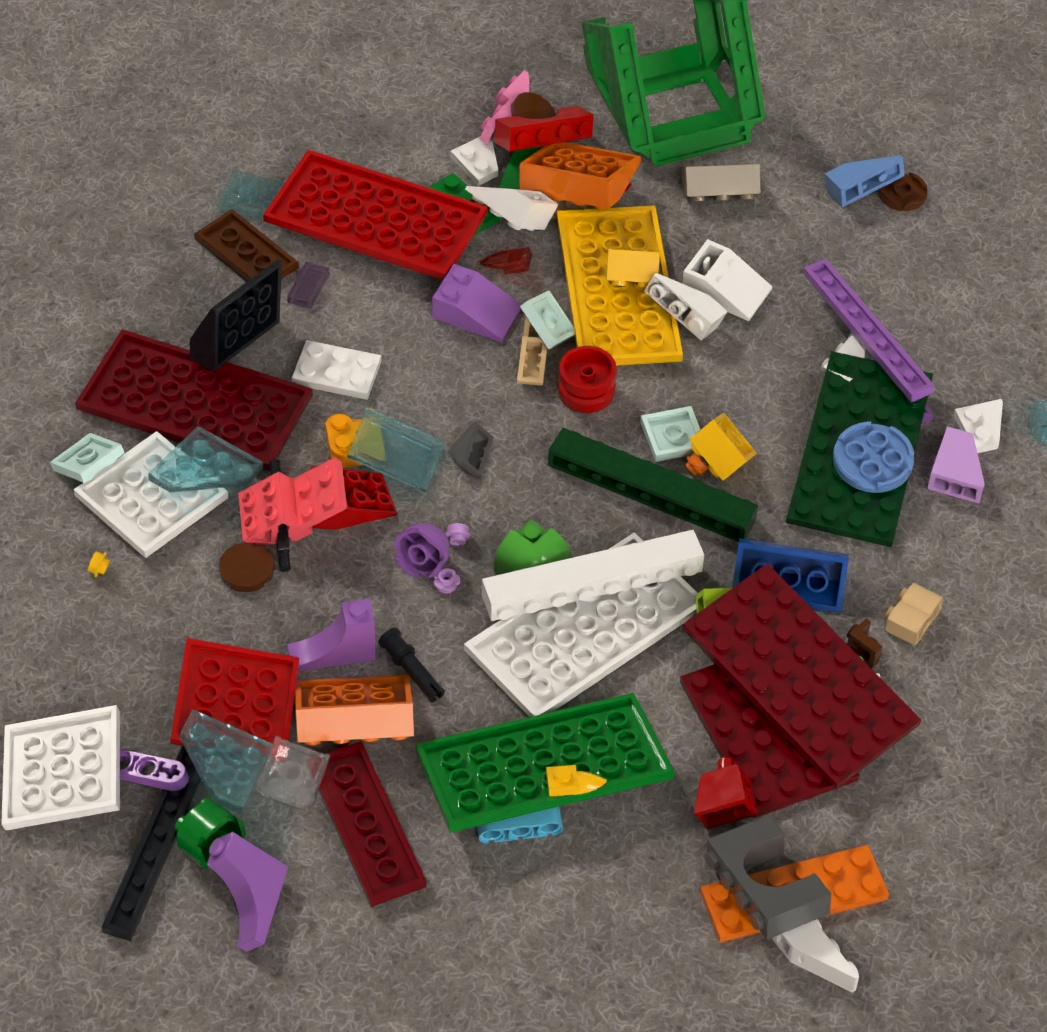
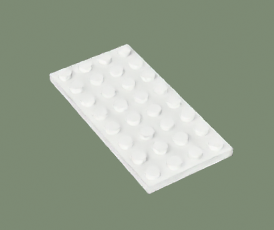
(566, 649)

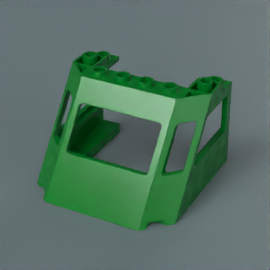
(628, 78)

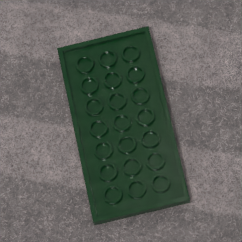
(820, 495)

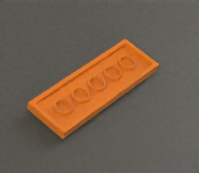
(848, 875)

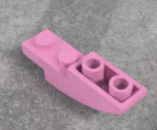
(503, 107)

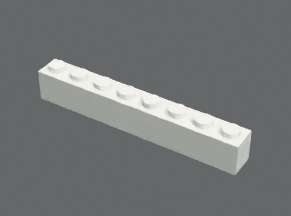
(592, 575)

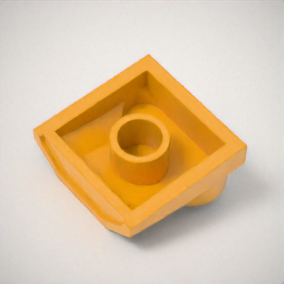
(340, 435)

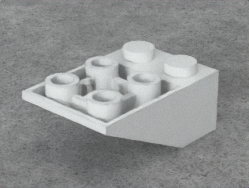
(520, 207)
(727, 280)

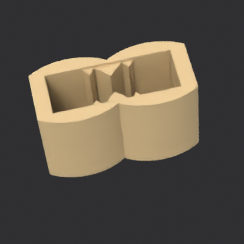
(913, 613)

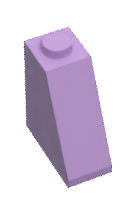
(957, 467)

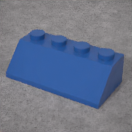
(811, 573)

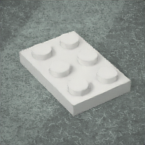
(336, 369)

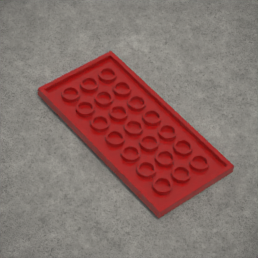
(376, 214)

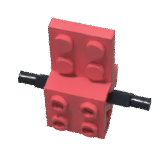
(290, 507)

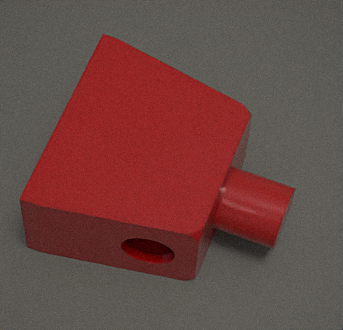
(724, 795)

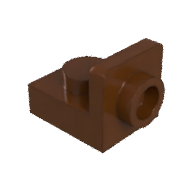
(863, 645)

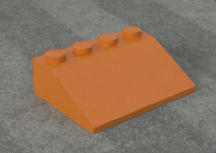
(579, 174)
(354, 709)

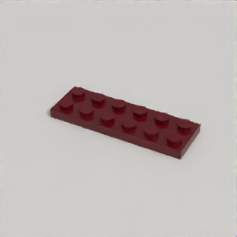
(369, 827)

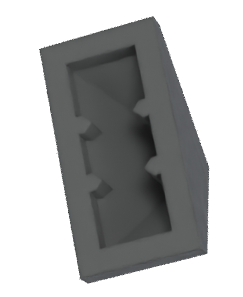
(472, 449)

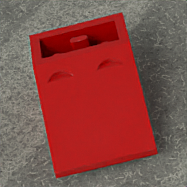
(365, 498)

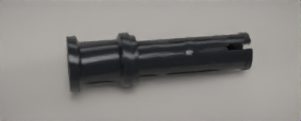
(404, 655)

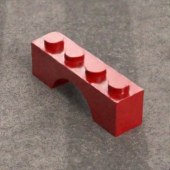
(523, 133)

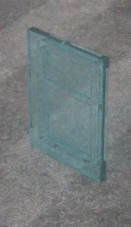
(396, 449)

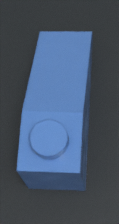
(863, 177)

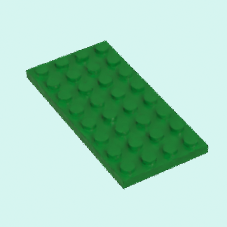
(503, 767)

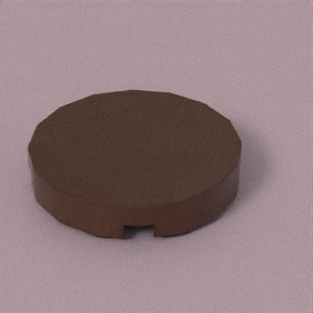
(532, 106)
(904, 197)
(246, 567)

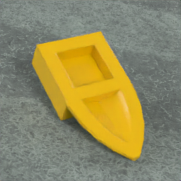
(568, 781)

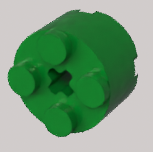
(202, 827)

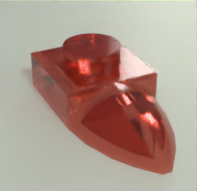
(510, 260)

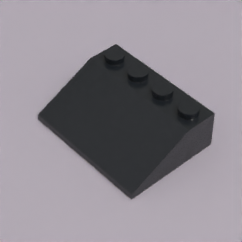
(238, 319)

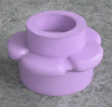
(458, 534)
(449, 585)

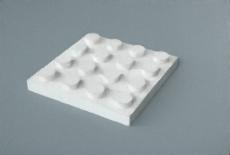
(140, 509)
(61, 768)

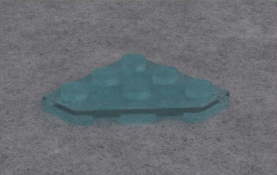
(204, 463)
(224, 758)

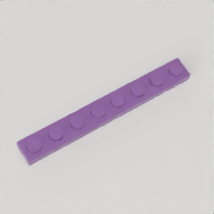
(869, 330)

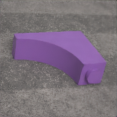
(343, 642)
(254, 883)

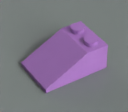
(474, 304)

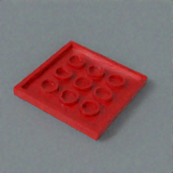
(236, 687)

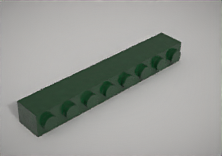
(652, 485)

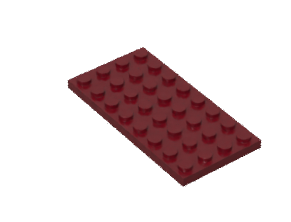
(166, 392)
(802, 675)

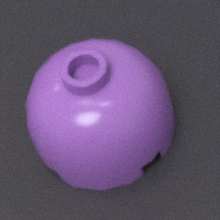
(419, 544)

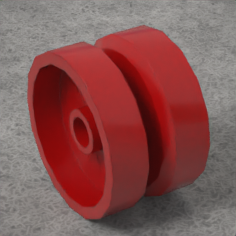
(587, 379)

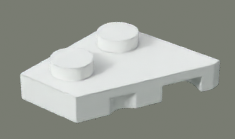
(476, 160)
(983, 422)

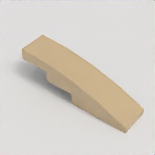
(532, 357)

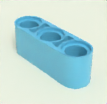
(526, 826)

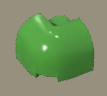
(529, 548)

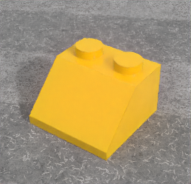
(631, 265)
(722, 447)

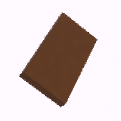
(243, 246)

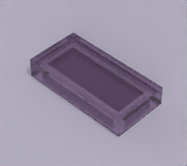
(308, 285)

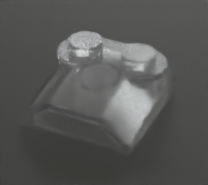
(292, 774)

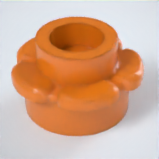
(696, 465)

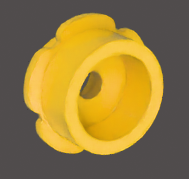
(98, 564)

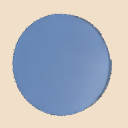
(873, 457)

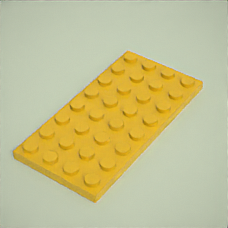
(608, 315)

